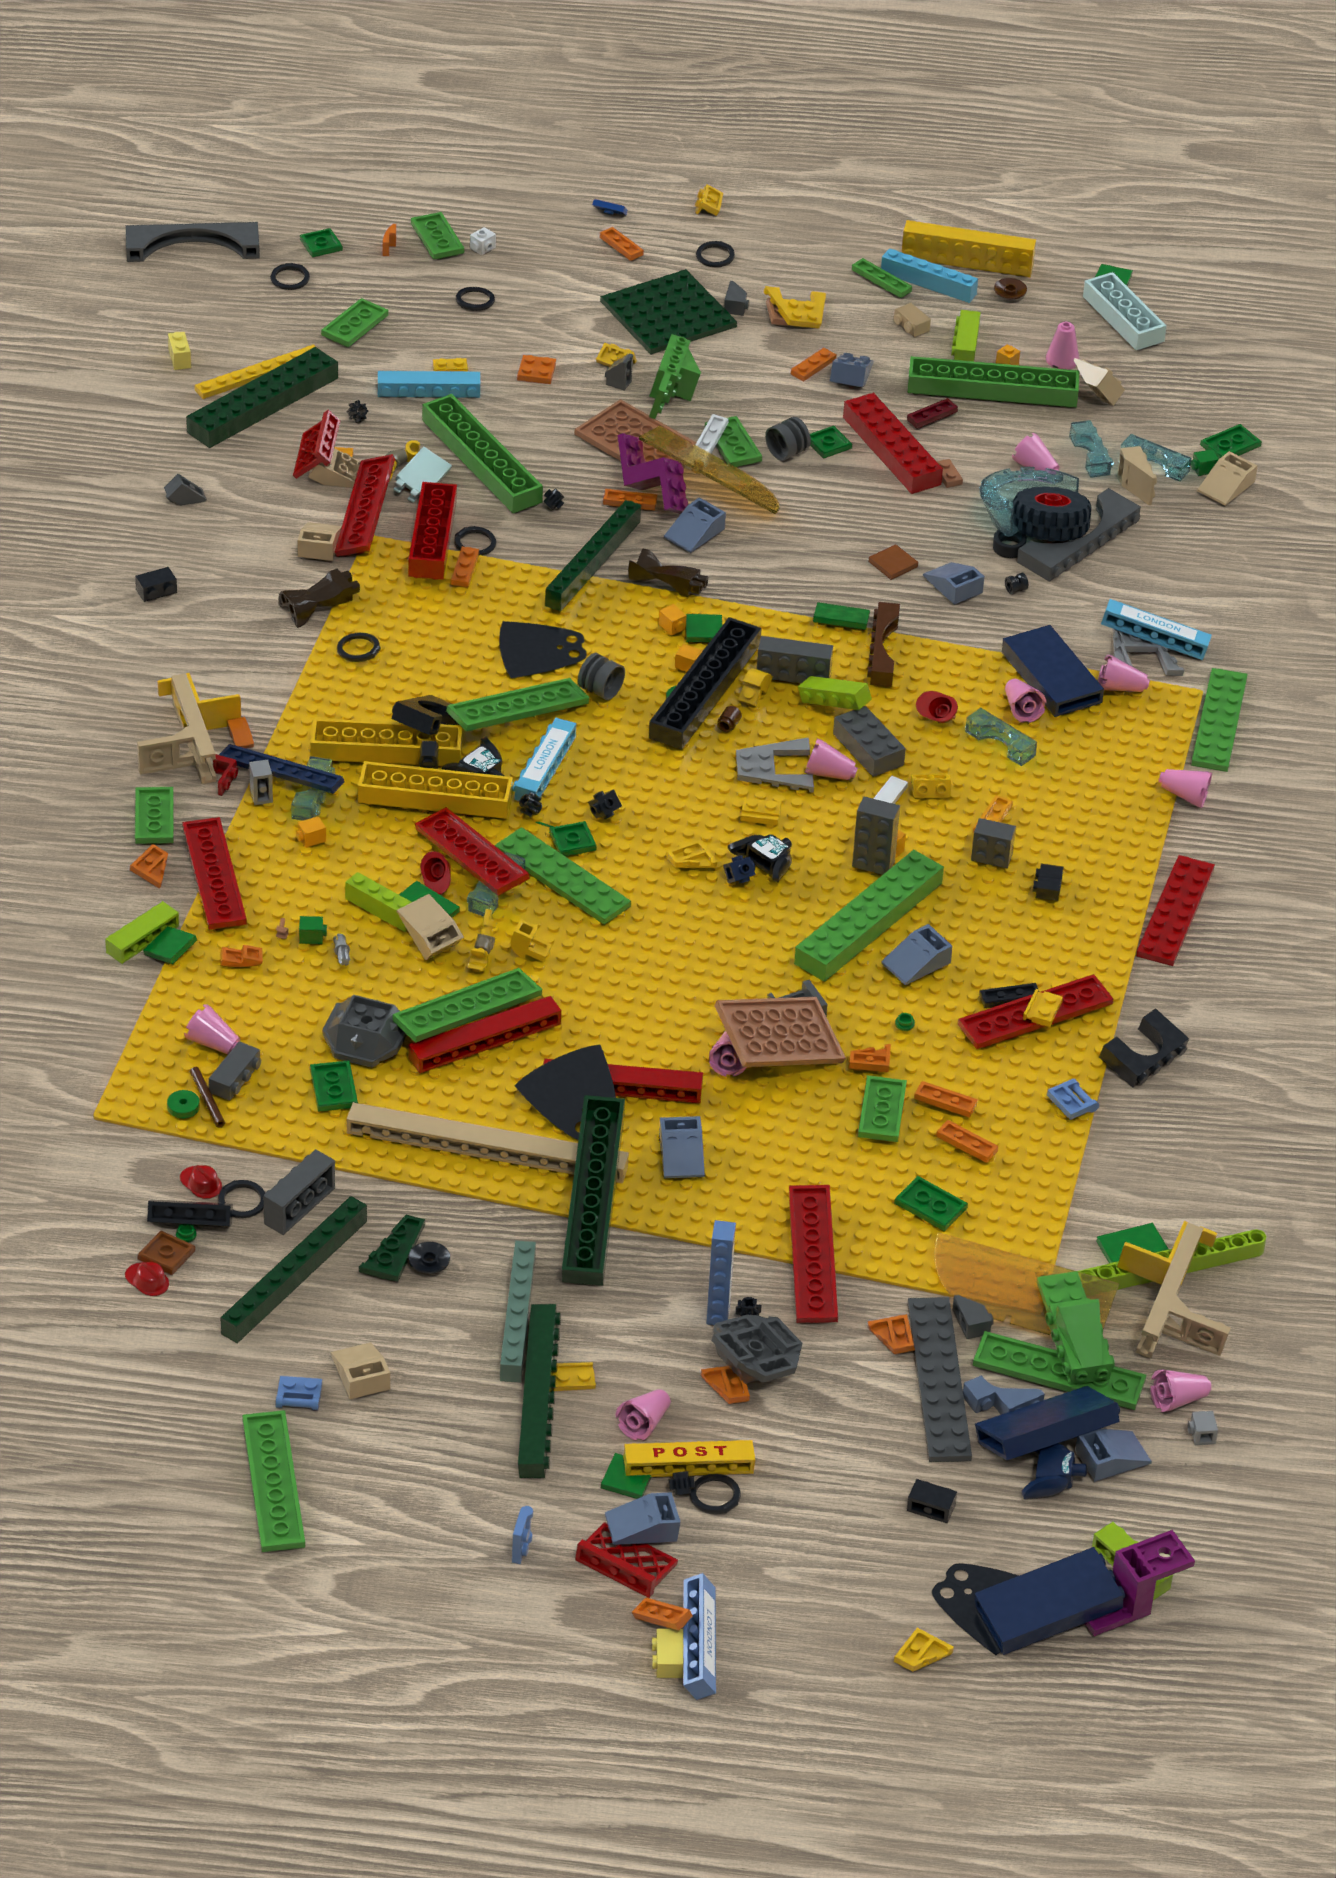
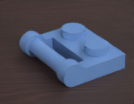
(1068, 1102)
(299, 1392)
(522, 1535)

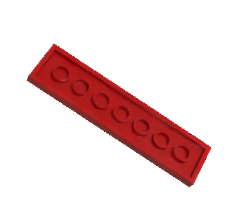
(365, 505)
(472, 851)
(214, 873)
(1175, 910)
(1007, 1019)
(813, 1254)

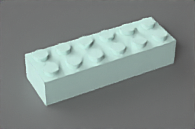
(1124, 311)

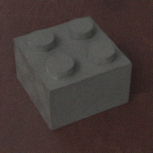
(993, 843)

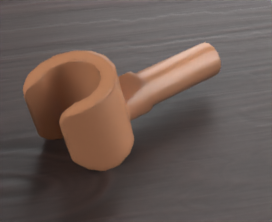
(282, 931)

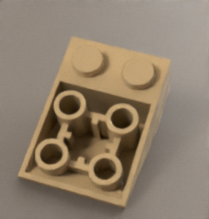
(1100, 381)
(339, 472)
(1136, 473)
(1228, 478)
(318, 541)
(430, 926)
(362, 1370)

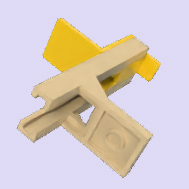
(195, 720)
(1170, 1273)

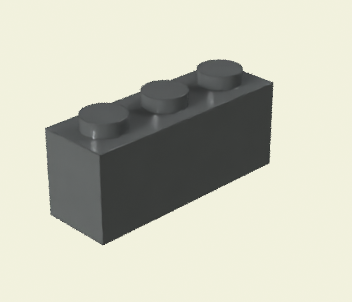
(234, 1071)

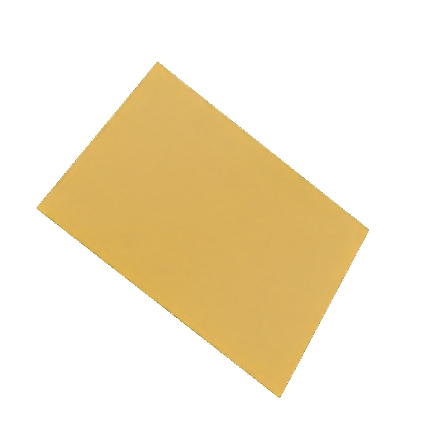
(690, 936)

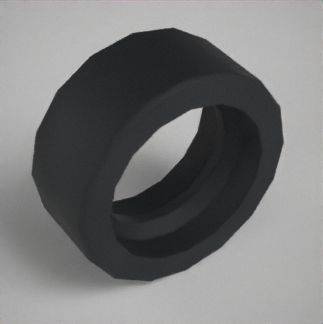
(1006, 550)

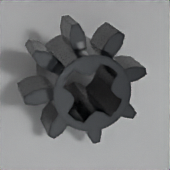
(361, 408)
(553, 499)
(530, 804)
(748, 1306)
(681, 1483)

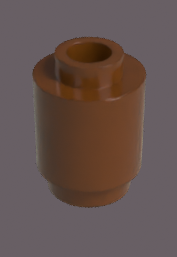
(729, 719)

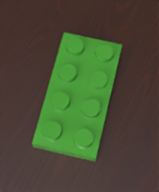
(437, 235)
(354, 322)
(737, 445)
(154, 815)
(882, 1108)

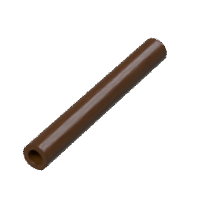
(207, 1097)

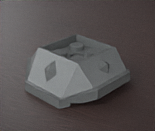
(363, 1031)
(757, 1347)

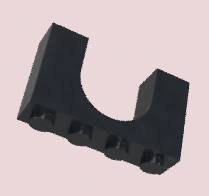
(423, 713)
(1136, 1067)

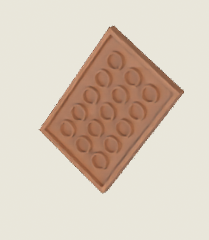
(618, 419)
(779, 1031)

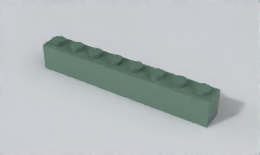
(517, 1311)

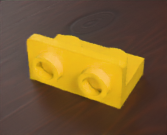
(709, 199)
(610, 353)
(931, 785)

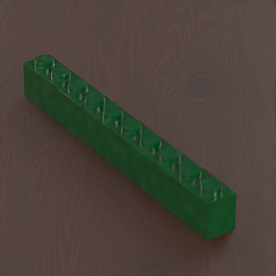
(592, 555)
(293, 1269)
(538, 1391)

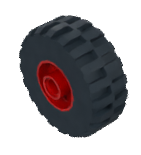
(1051, 513)

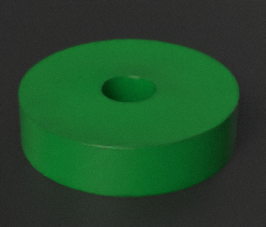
(183, 1104)

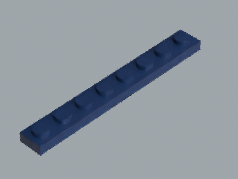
(286, 769)

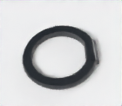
(719, 244)
(287, 266)
(475, 307)
(475, 529)
(359, 658)
(243, 1184)
(715, 1509)

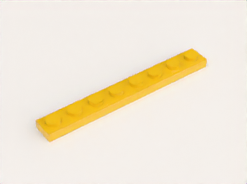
(243, 376)

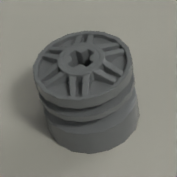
(788, 438)
(601, 676)

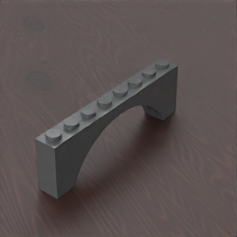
(237, 236)
(1053, 559)

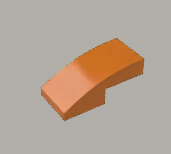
(389, 239)
(240, 732)
(245, 957)

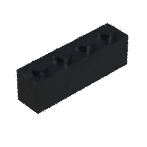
(190, 1212)

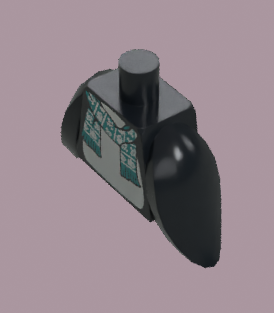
(482, 760)
(766, 852)

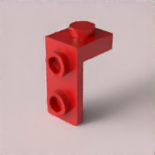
(228, 769)

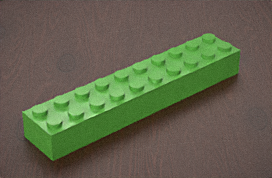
(993, 381)
(482, 453)
(868, 915)

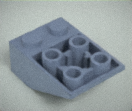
(851, 370)
(696, 525)
(956, 581)
(918, 955)
(681, 1147)
(1110, 1452)
(645, 1520)

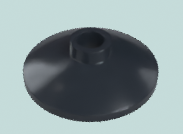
(429, 1257)

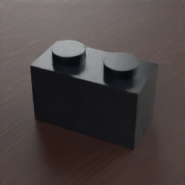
(156, 584)
(931, 1501)

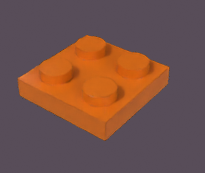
(536, 369)

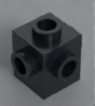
(604, 804)

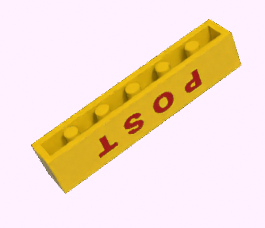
(695, 1457)

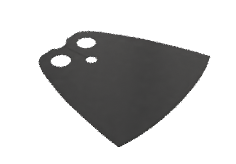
(534, 650)
(560, 1086)
(962, 1605)

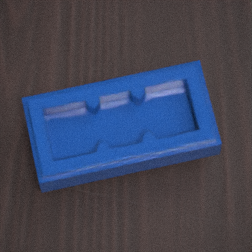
(610, 208)

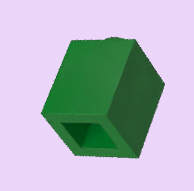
(1204, 461)
(311, 930)

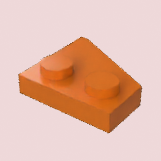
(151, 865)
(871, 1059)
(893, 1333)
(726, 1384)

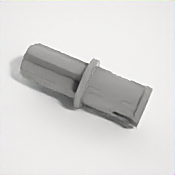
(342, 949)

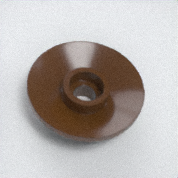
(1010, 288)

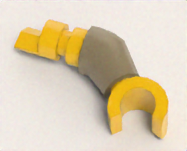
(401, 455)
(484, 944)

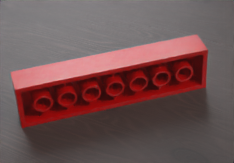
(892, 443)
(432, 530)

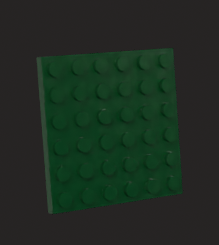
(667, 307)

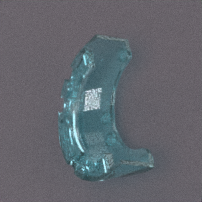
(1002, 486)

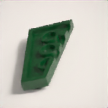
(393, 1253)

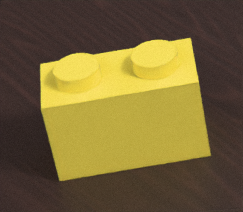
(179, 350)
(669, 1653)

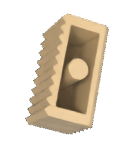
(912, 319)

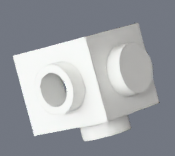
(482, 241)

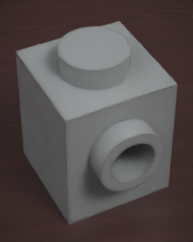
(1203, 1428)

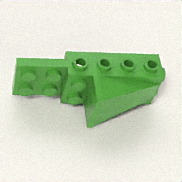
(675, 376)
(1075, 1328)

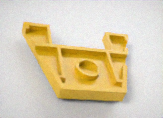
(798, 312)

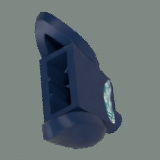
(1054, 1472)

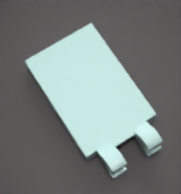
(422, 468)

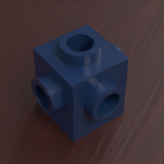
(739, 869)

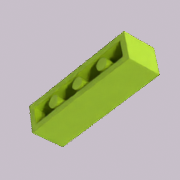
(966, 335)
(834, 692)
(375, 899)
(141, 932)
(1114, 1538)

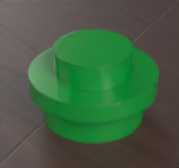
(905, 1022)
(186, 1232)

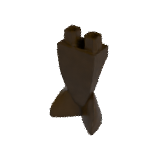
(682, 578)
(329, 591)

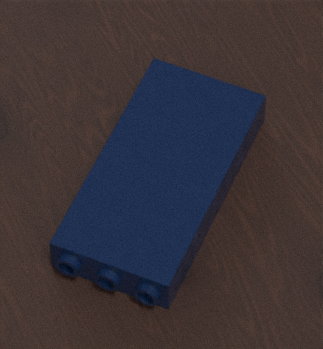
(1053, 669)
(1047, 1422)
(1049, 1600)

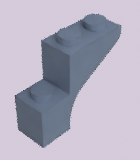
(983, 1395)

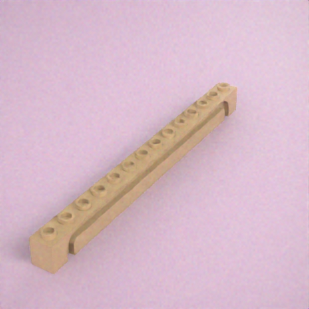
(468, 1139)

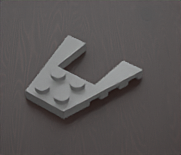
(1128, 643)
(757, 764)

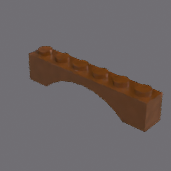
(884, 623)

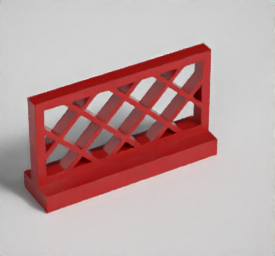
(317, 444)
(620, 1568)

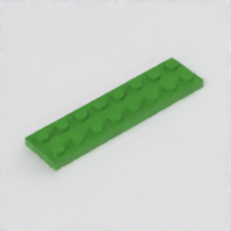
(517, 704)
(1219, 719)
(565, 876)
(467, 1005)
(1045, 1368)
(273, 1481)

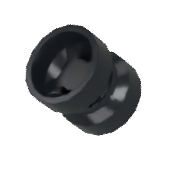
(1019, 582)

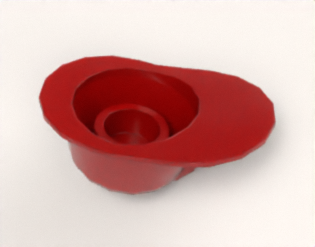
(937, 706)
(436, 872)
(201, 1181)
(147, 1278)

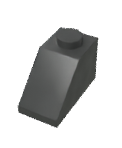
(736, 299)
(620, 373)
(184, 491)
(972, 1317)

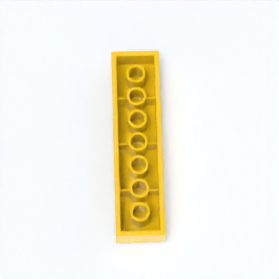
(969, 248)
(380, 741)
(435, 789)

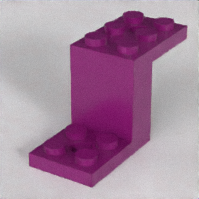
(654, 473)
(1136, 1571)

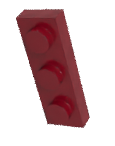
(932, 413)

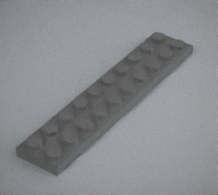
(939, 1380)

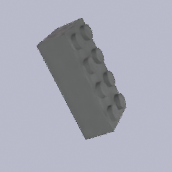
(794, 659)
(869, 741)
(875, 835)
(299, 1192)

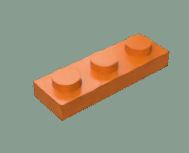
(621, 243)
(813, 364)
(617, 497)
(465, 567)
(945, 1099)
(967, 1141)
(662, 1614)

